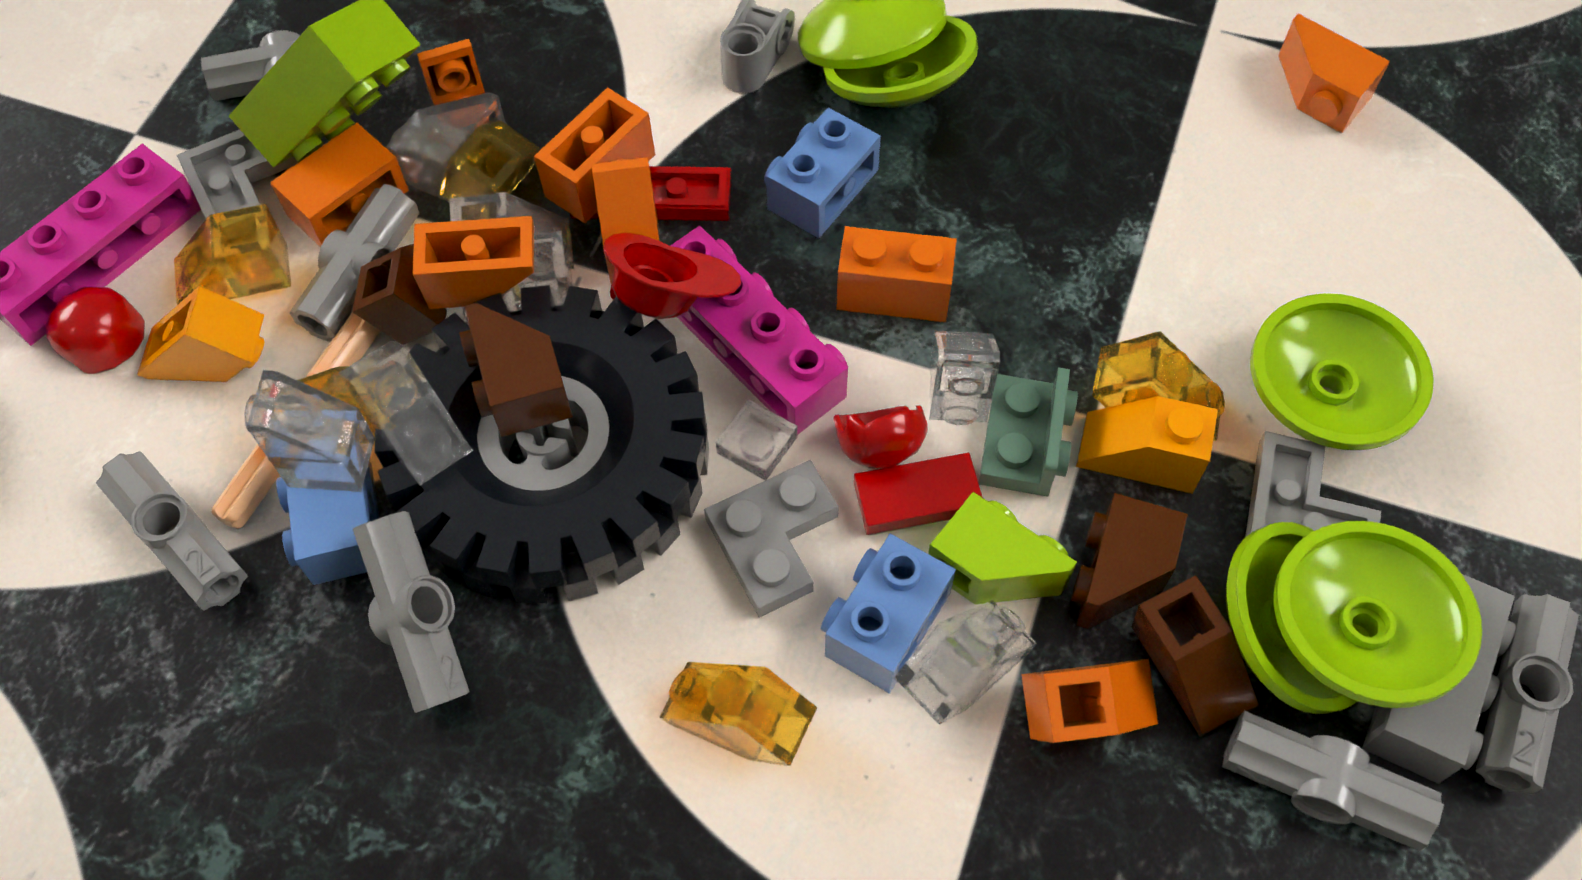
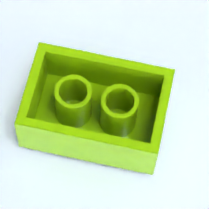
(325, 80)

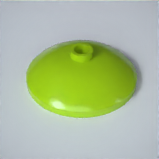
(868, 31)
(913, 76)
(1356, 351)
(1397, 589)
(1255, 625)

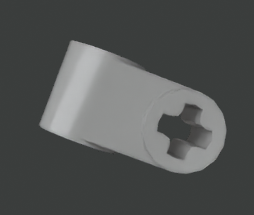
(753, 45)

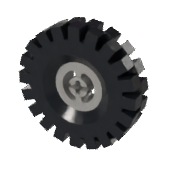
(556, 515)

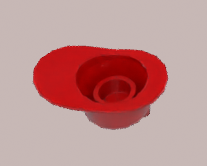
(664, 278)

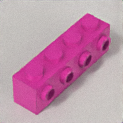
(92, 238)
(765, 342)

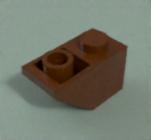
(392, 300)
(517, 369)
(1132, 558)
(1195, 655)

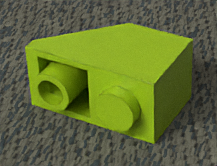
(999, 555)

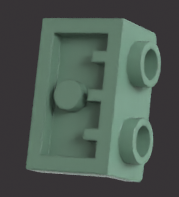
(1025, 433)

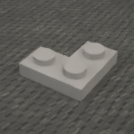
(224, 172)
(1289, 487)
(757, 532)

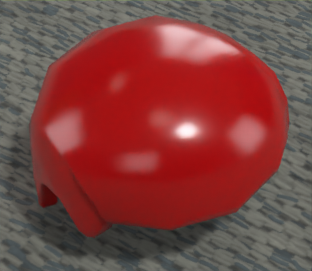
(95, 329)
(881, 436)

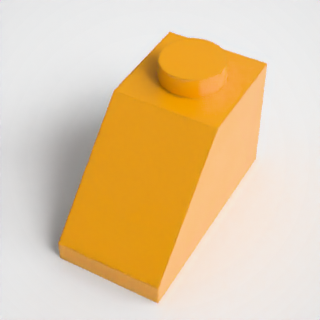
(203, 340)
(1150, 442)

